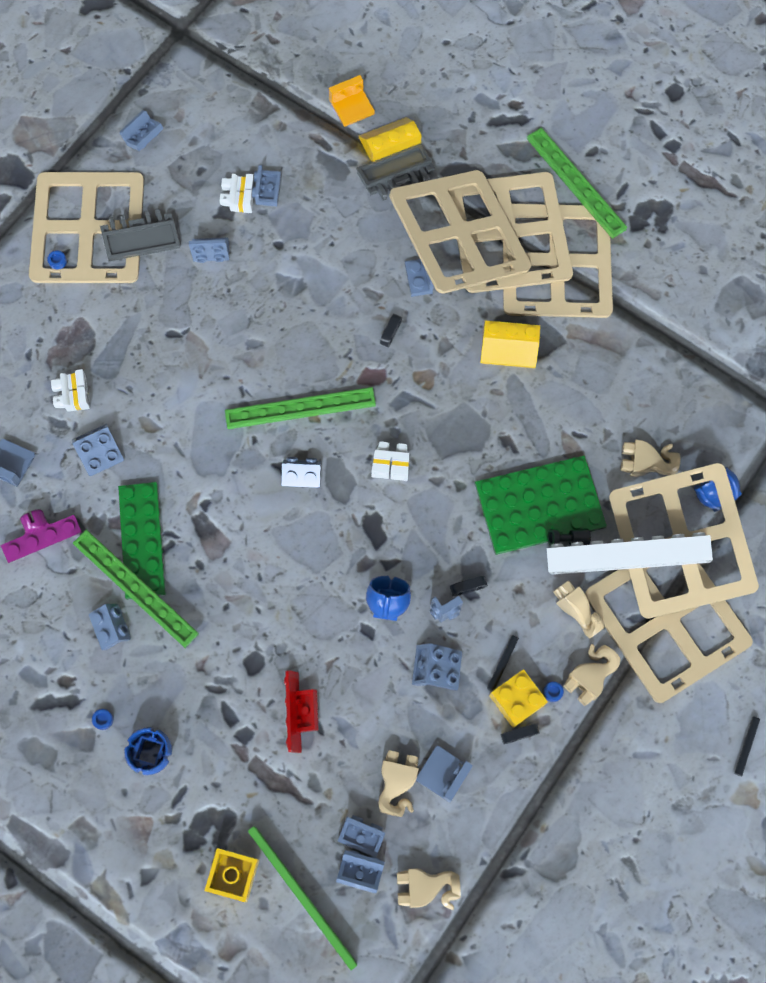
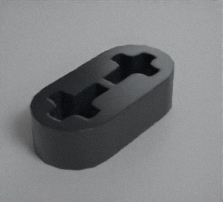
(391, 330)
(468, 586)
(520, 733)

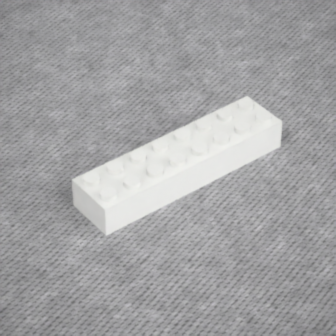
(629, 555)

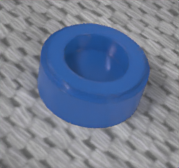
(57, 259)
(553, 691)
(102, 719)

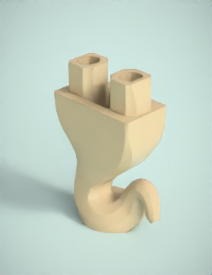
(647, 459)
(576, 605)
(591, 676)
(397, 780)
(425, 887)

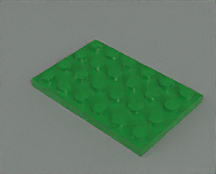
(532, 501)

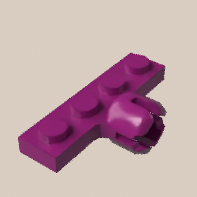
(39, 534)

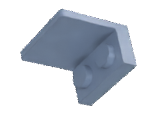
(209, 249)
(418, 278)
(97, 450)
(14, 462)
(437, 666)
(443, 773)

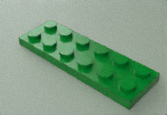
(142, 534)

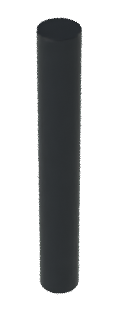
(502, 663)
(747, 746)

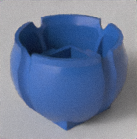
(708, 495)
(388, 597)
(134, 749)

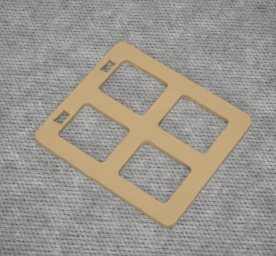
(85, 226)
(552, 226)
(459, 230)
(558, 306)
(731, 528)
(628, 642)

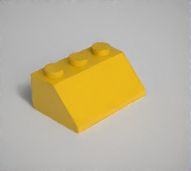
(390, 138)
(510, 344)

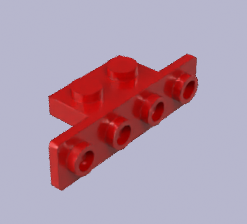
(301, 711)

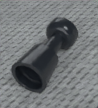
(573, 536)

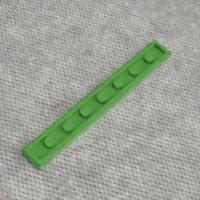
(577, 183)
(300, 408)
(136, 588)
(303, 898)

